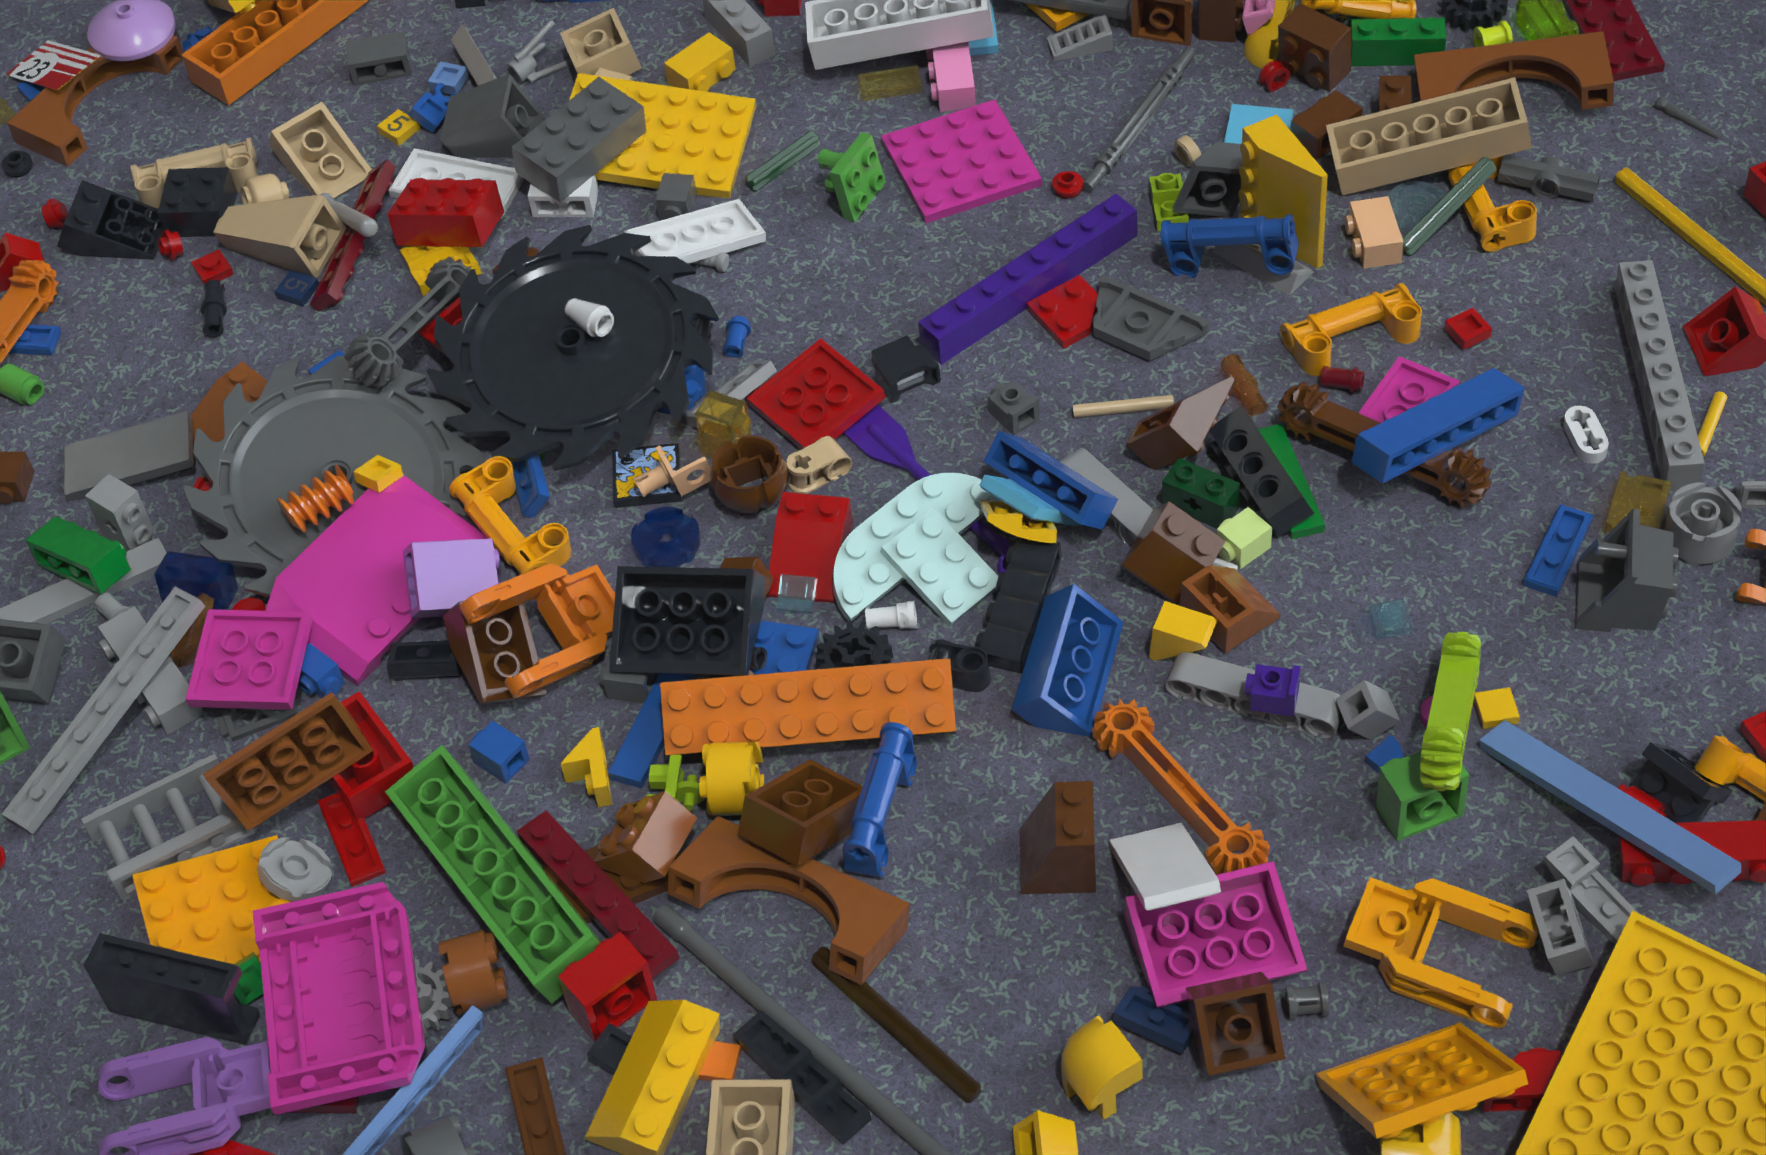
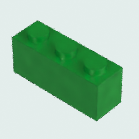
(1395, 40)
(78, 554)

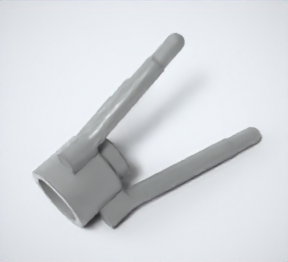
(524, 64)

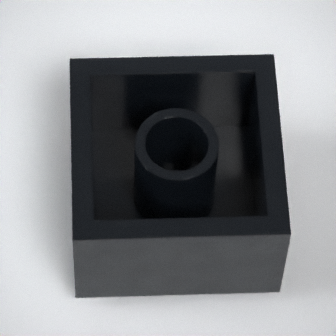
(196, 200)

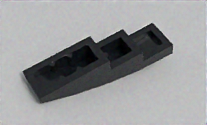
(813, 1086)

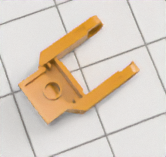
(1398, 928)

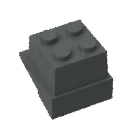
(1626, 578)

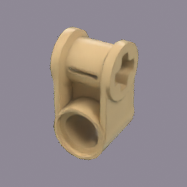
(819, 463)

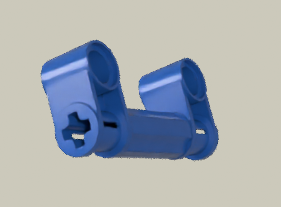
(1186, 241)
(890, 765)

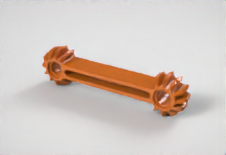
(29, 293)
(1178, 787)

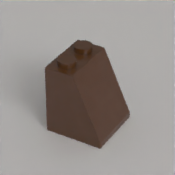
(1060, 842)

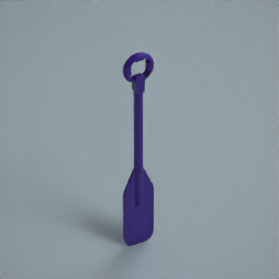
(887, 442)

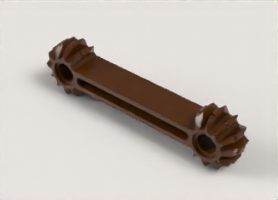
(1311, 415)

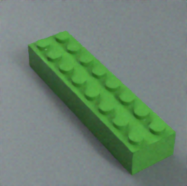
(493, 870)

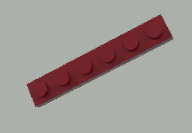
(350, 245)
(595, 890)

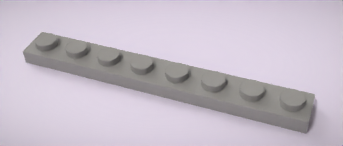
(103, 710)

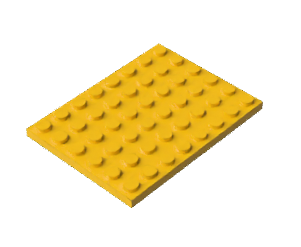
(1661, 1056)

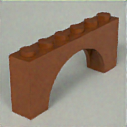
(1572, 61)
(47, 119)
(863, 917)

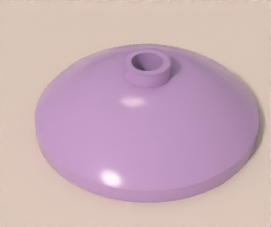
(131, 29)

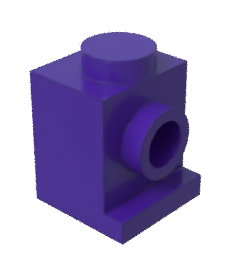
(1273, 689)

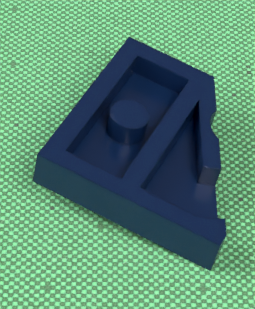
(1164, 1025)

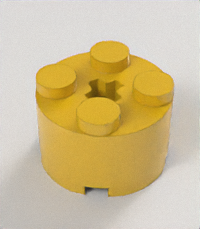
(730, 776)

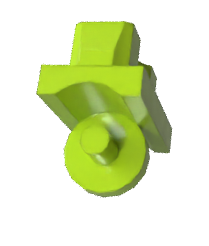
(671, 779)

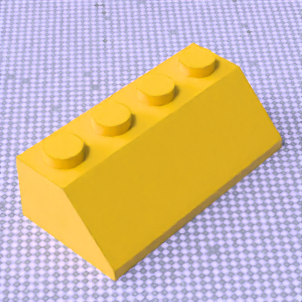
(655, 1078)

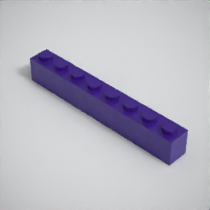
(1027, 277)

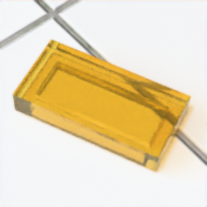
(890, 83)

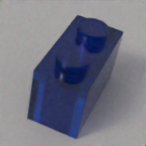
(197, 576)

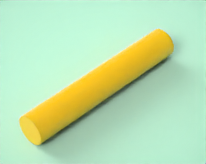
(1711, 420)

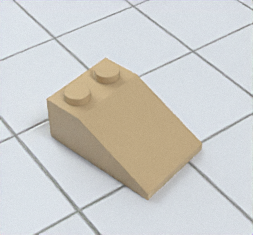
(319, 152)

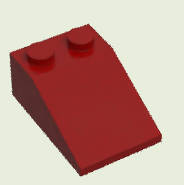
(808, 539)

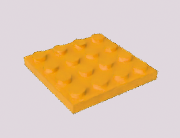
(206, 903)
(1421, 1080)

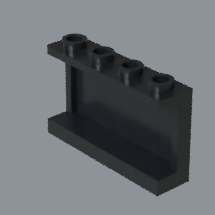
(170, 988)

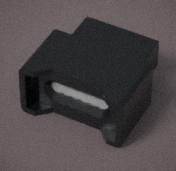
(903, 367)

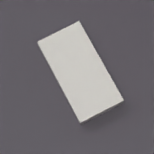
(441, 166)
(702, 233)
(1164, 866)

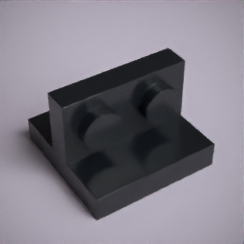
(1677, 784)

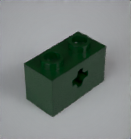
(1201, 493)

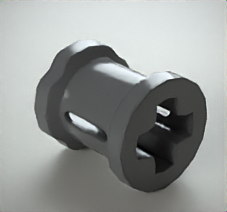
(1307, 1000)

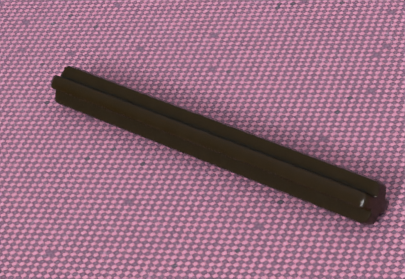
(902, 1030)

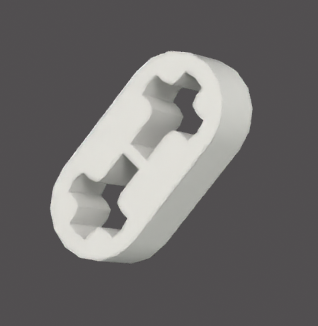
(1579, 436)

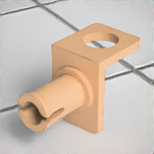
(665, 474)

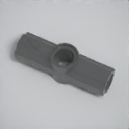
(1549, 177)

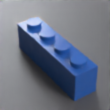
(1050, 480)

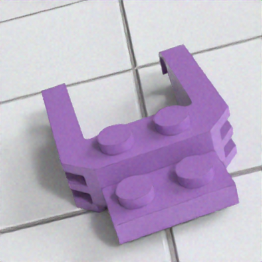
(223, 1090)

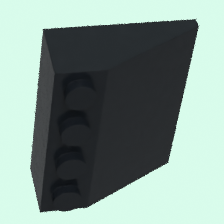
(686, 620)

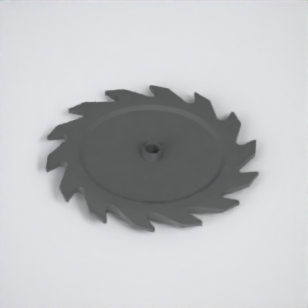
(297, 435)

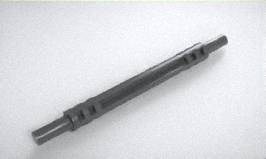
(1138, 119)

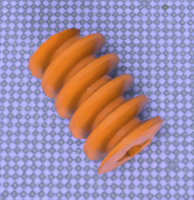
(317, 500)

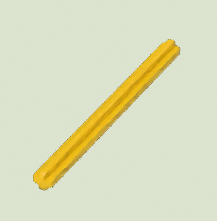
(1692, 233)

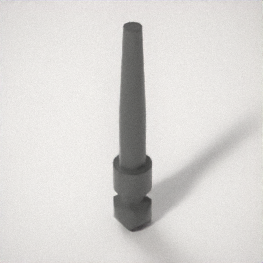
(1675, 111)

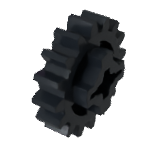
(1474, 12)
(853, 647)

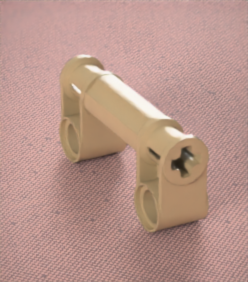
(239, 157)

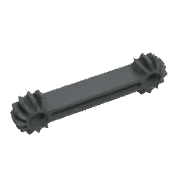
(375, 357)

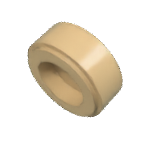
(1186, 150)

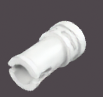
(901, 616)

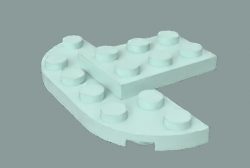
(921, 543)

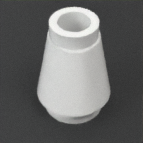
(591, 317)

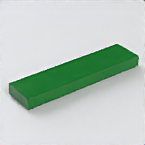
(1281, 447)

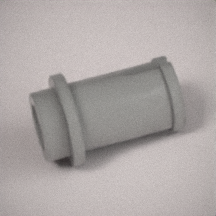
(109, 606)

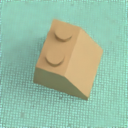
(601, 44)

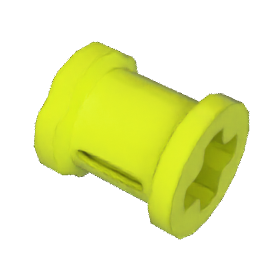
(1492, 36)

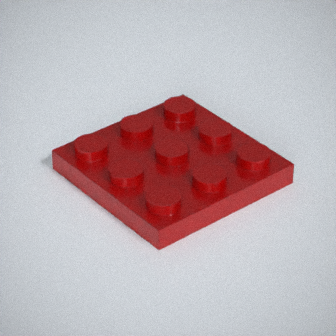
(816, 396)

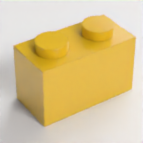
(700, 64)

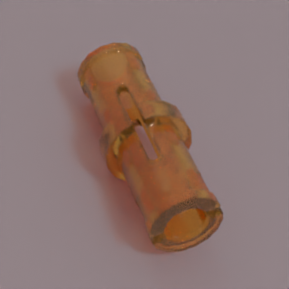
(1244, 385)

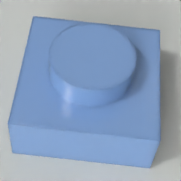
(450, 75)

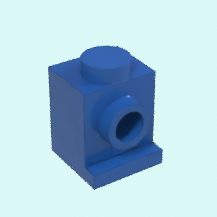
(319, 673)

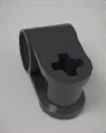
(968, 664)

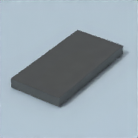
(129, 454)

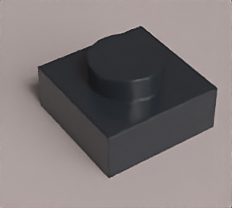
(609, 1048)

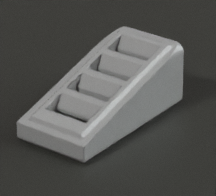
(1097, 35)

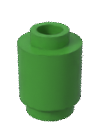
(20, 384)

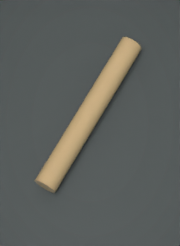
(1122, 406)

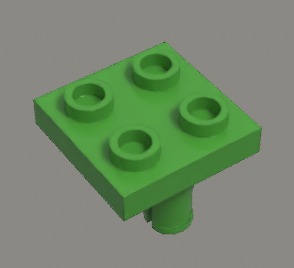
(853, 175)

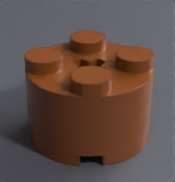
(473, 972)

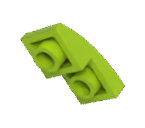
(1164, 193)

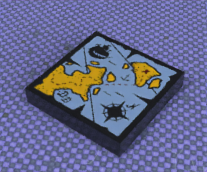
(637, 463)

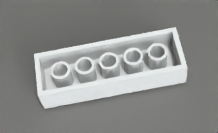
(873, 29)

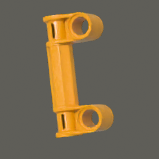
(1366, 8)
(1504, 224)
(1311, 340)
(483, 491)
(1729, 764)

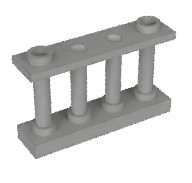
(195, 840)

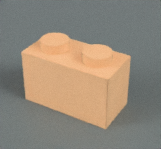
(1374, 232)

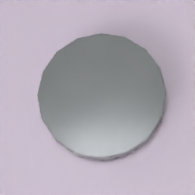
(294, 869)

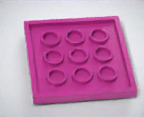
(961, 161)

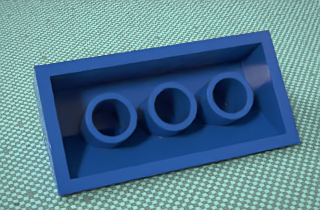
(1068, 663)

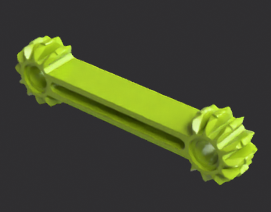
(1450, 712)

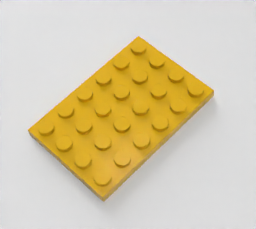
(683, 135)

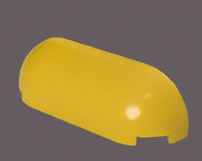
(1263, 44)

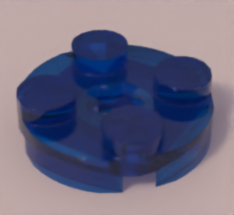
(670, 553)

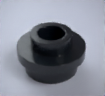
(17, 163)

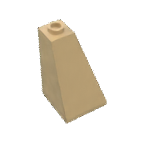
(284, 232)

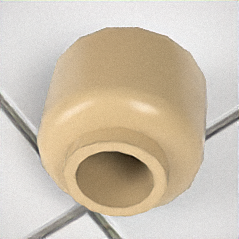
(263, 189)

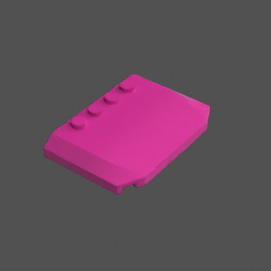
(356, 574)
(338, 997)

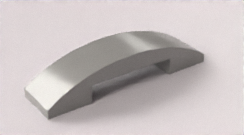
(1590, 890)

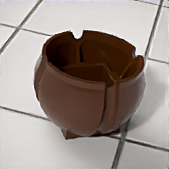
(743, 463)

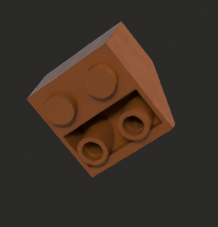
(1231, 601)
(645, 838)

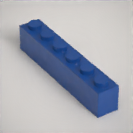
(1437, 425)

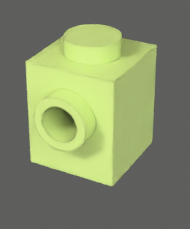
(1244, 537)

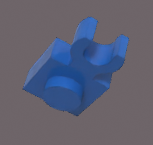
(431, 109)

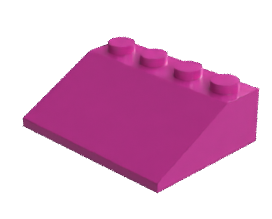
(1216, 935)

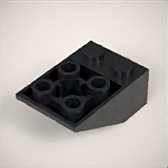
(110, 225)

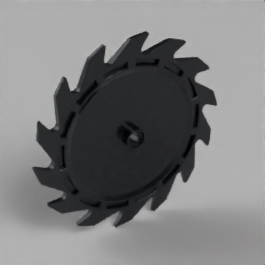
(548, 380)

